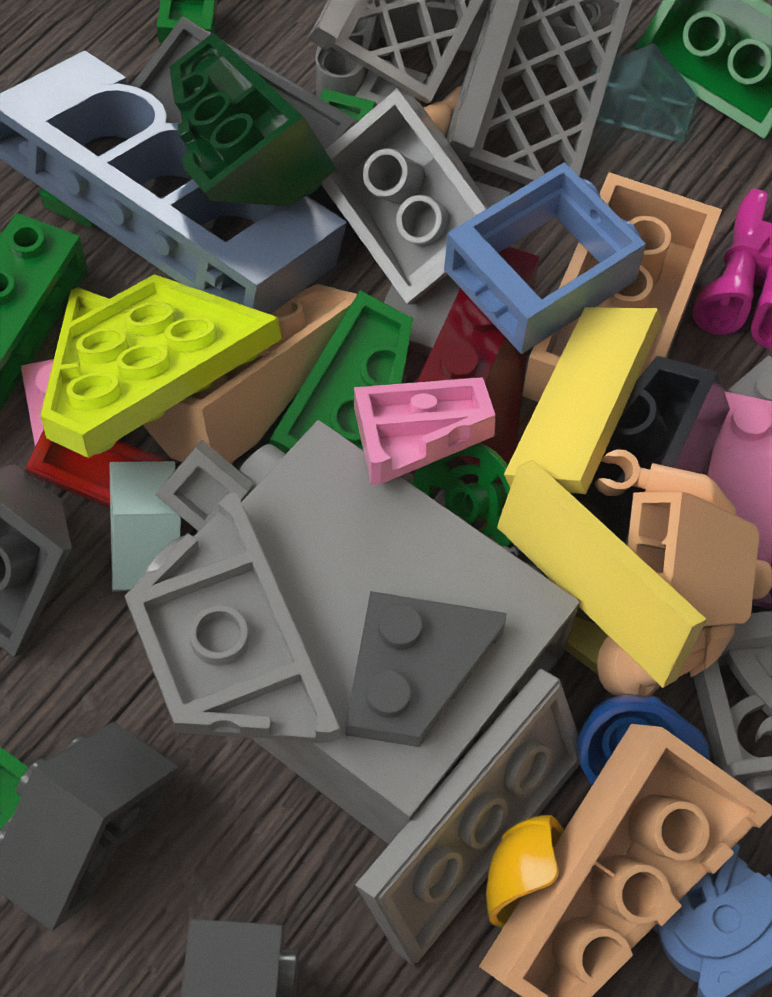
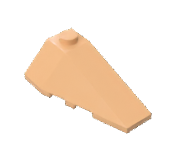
(252, 396)

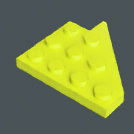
(140, 355)

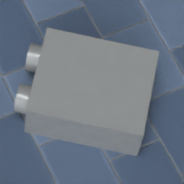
(335, 542)

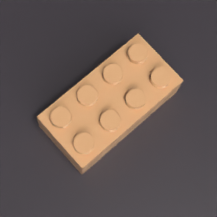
(676, 246)

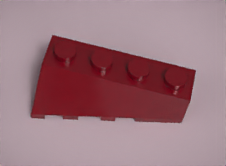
(475, 349)

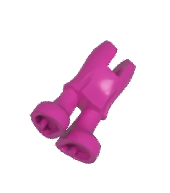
(726, 302)

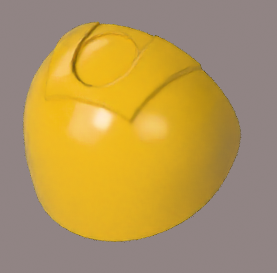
(522, 865)

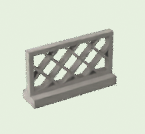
(341, 16)
(488, 71)

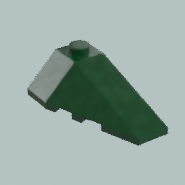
(241, 132)

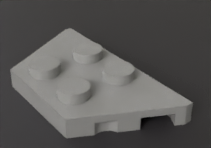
(227, 639)

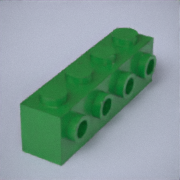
(36, 278)

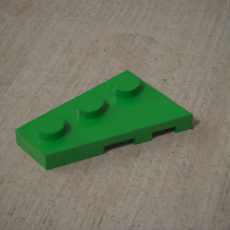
(362, 352)

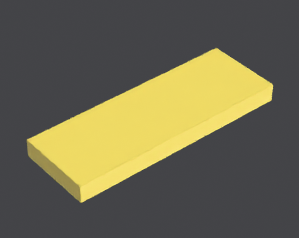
(587, 394)
(601, 572)

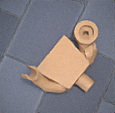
(699, 548)

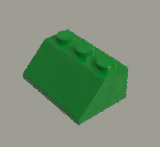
(721, 54)

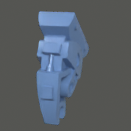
(723, 931)

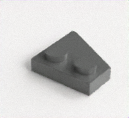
(413, 663)

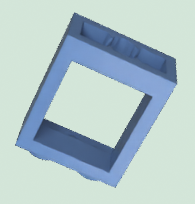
(503, 295)

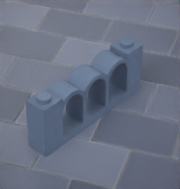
(85, 99)

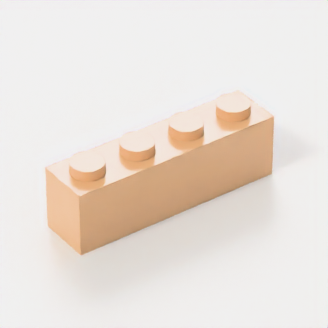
(623, 864)

